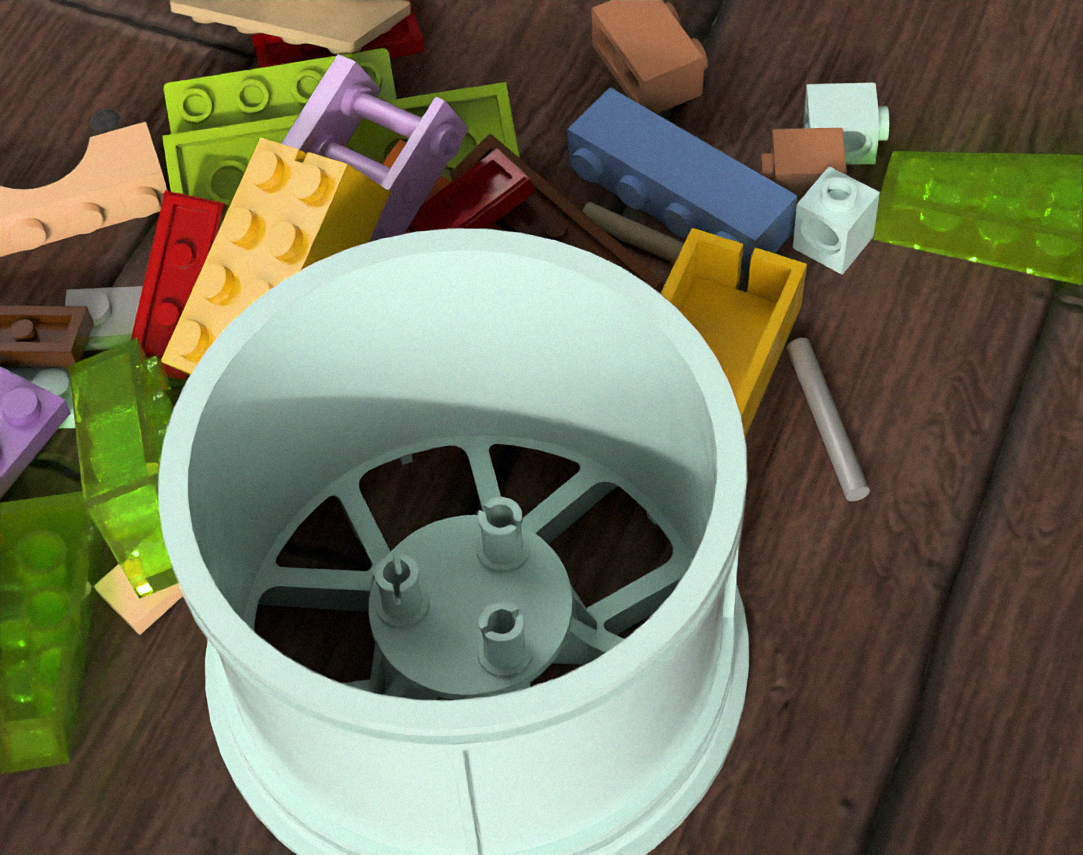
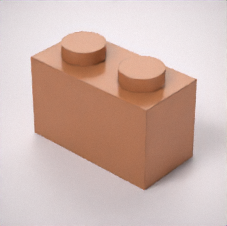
(649, 52)

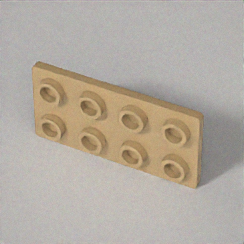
(332, 24)

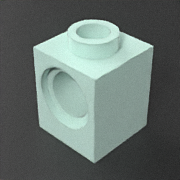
(853, 109)
(835, 220)

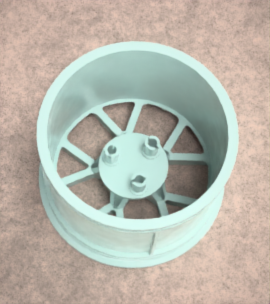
(467, 349)

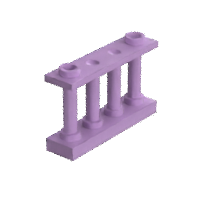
(335, 113)

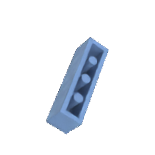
(678, 176)

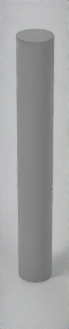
(828, 420)

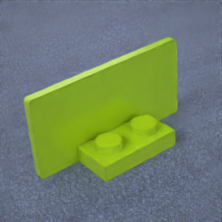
(262, 91)

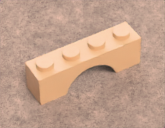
(109, 186)

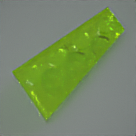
(988, 209)
(120, 439)
(45, 618)

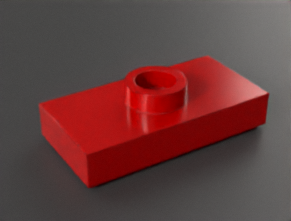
(476, 197)

